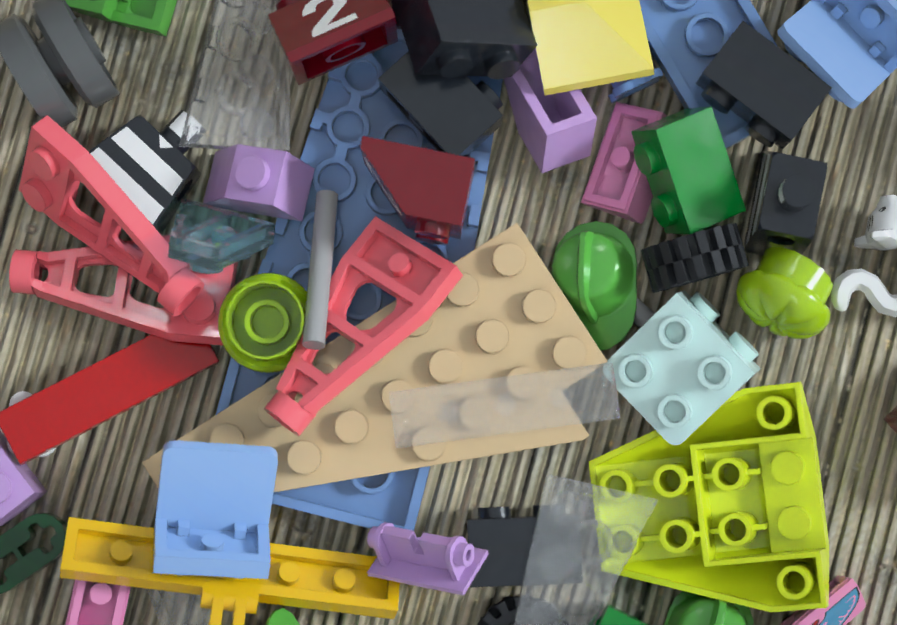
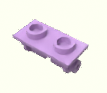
(424, 561)

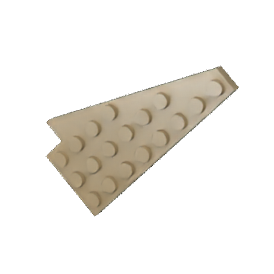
(493, 324)

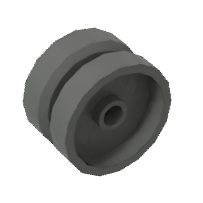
(59, 58)

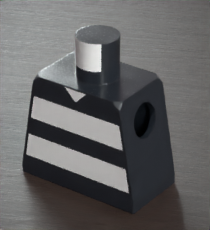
(149, 166)
(785, 203)

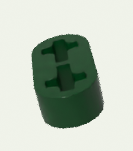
(36, 560)

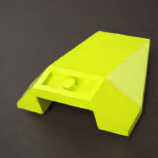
(734, 505)

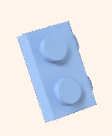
(845, 44)
(214, 509)

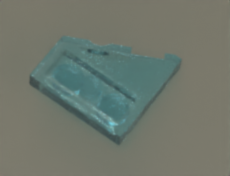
(216, 237)

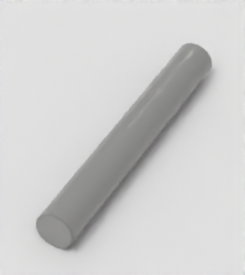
(320, 270)

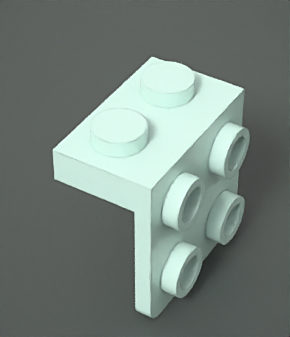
(682, 366)

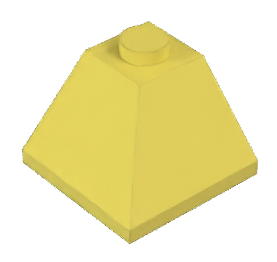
(589, 43)

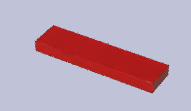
(100, 393)

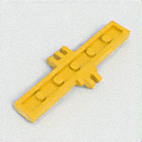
(296, 574)

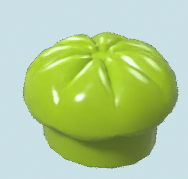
(786, 294)
(263, 321)

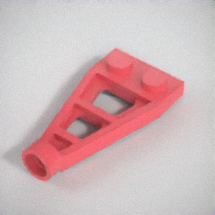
(50, 185)
(395, 265)
(194, 325)

